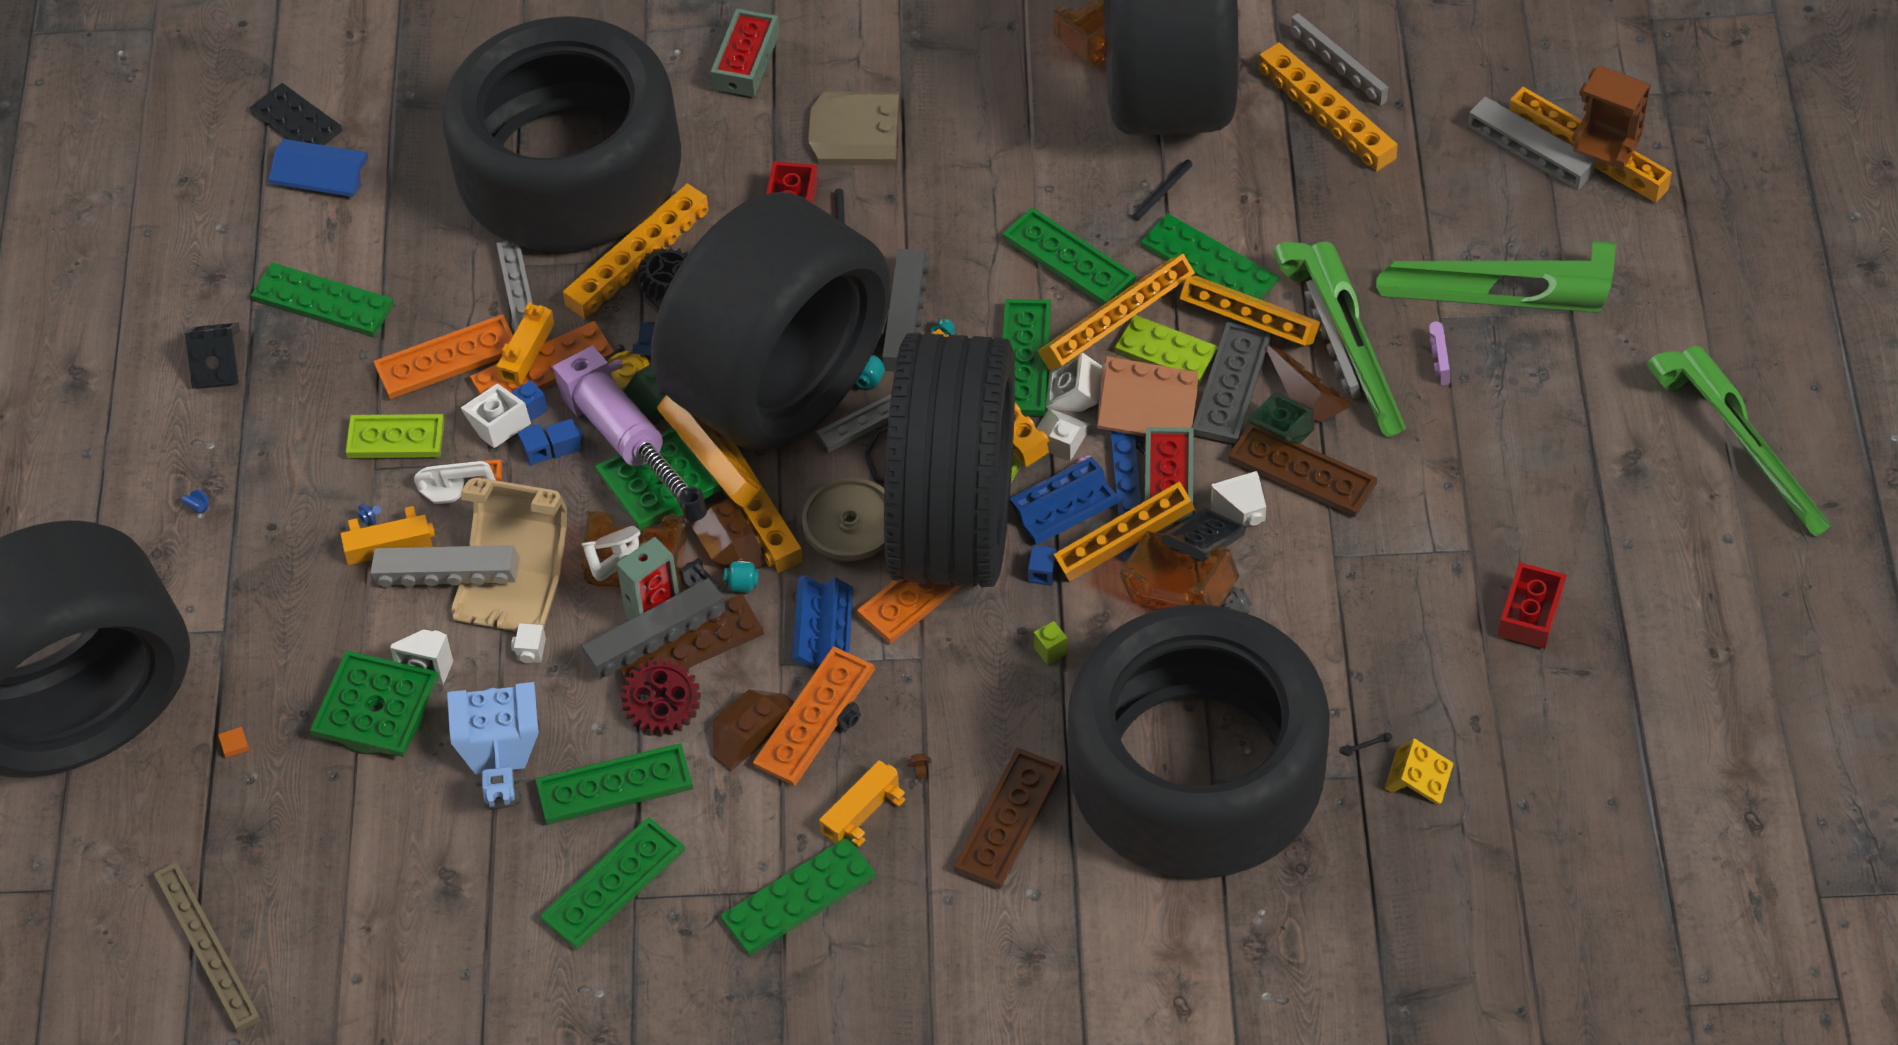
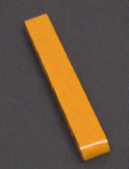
(711, 452)

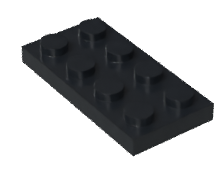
(295, 117)
(1202, 533)

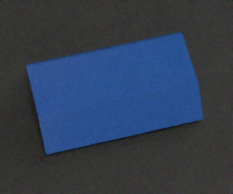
(317, 167)
(1063, 500)
(821, 620)

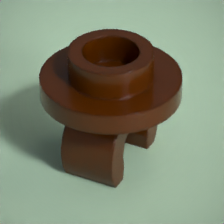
(919, 761)

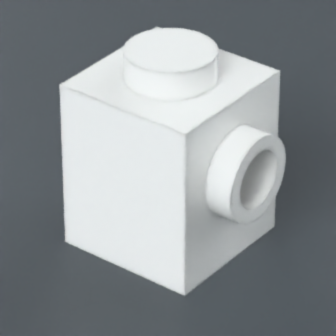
(529, 643)

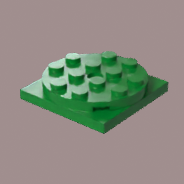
(637, 485)
(368, 682)

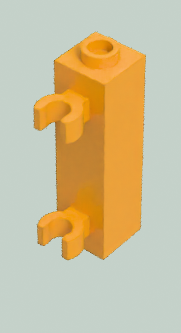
(525, 344)
(404, 533)
(860, 802)

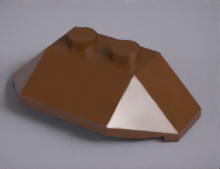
(727, 534)
(747, 725)

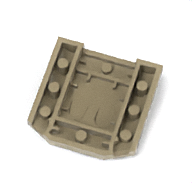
(855, 128)

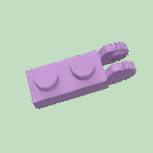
(1439, 351)

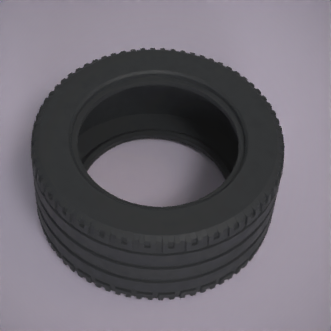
(949, 459)

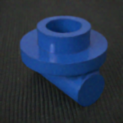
(197, 500)
(367, 513)

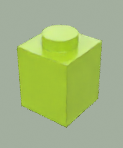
(1050, 643)

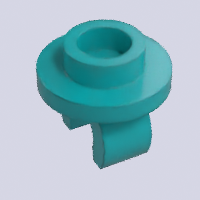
(945, 326)

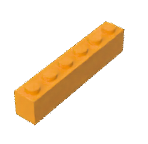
(1250, 310)
(1124, 531)

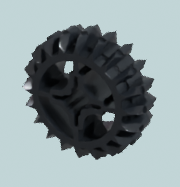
(666, 263)

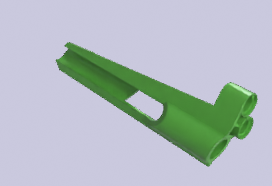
(1329, 275)
(1571, 283)
(1696, 365)

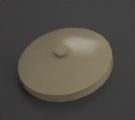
(845, 519)

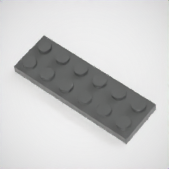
(1231, 383)

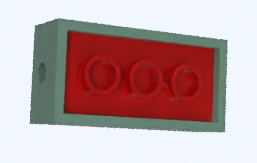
(745, 52)
(1169, 461)
(647, 578)

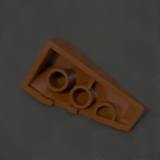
(1306, 387)

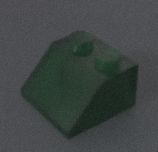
(646, 393)
(1284, 418)

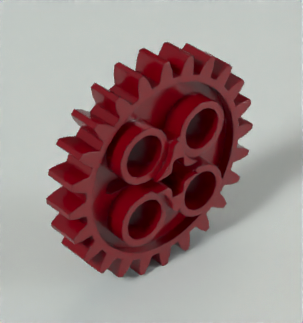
(676, 683)

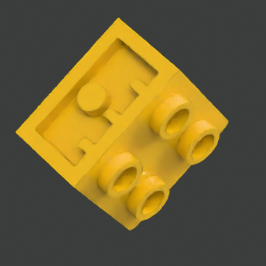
(1420, 770)

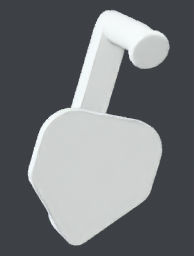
(445, 482)
(617, 542)

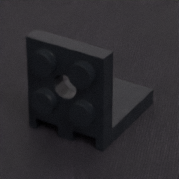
(212, 341)

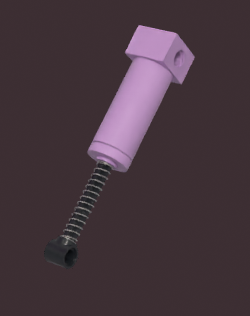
(589, 390)

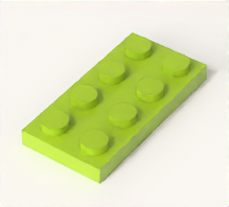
(1163, 346)
(395, 436)

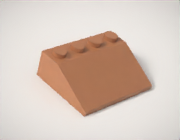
(1145, 396)

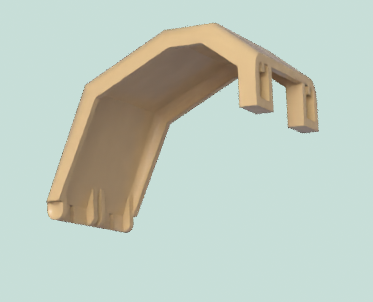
(537, 527)

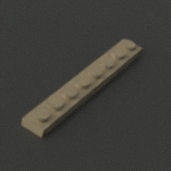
(207, 947)

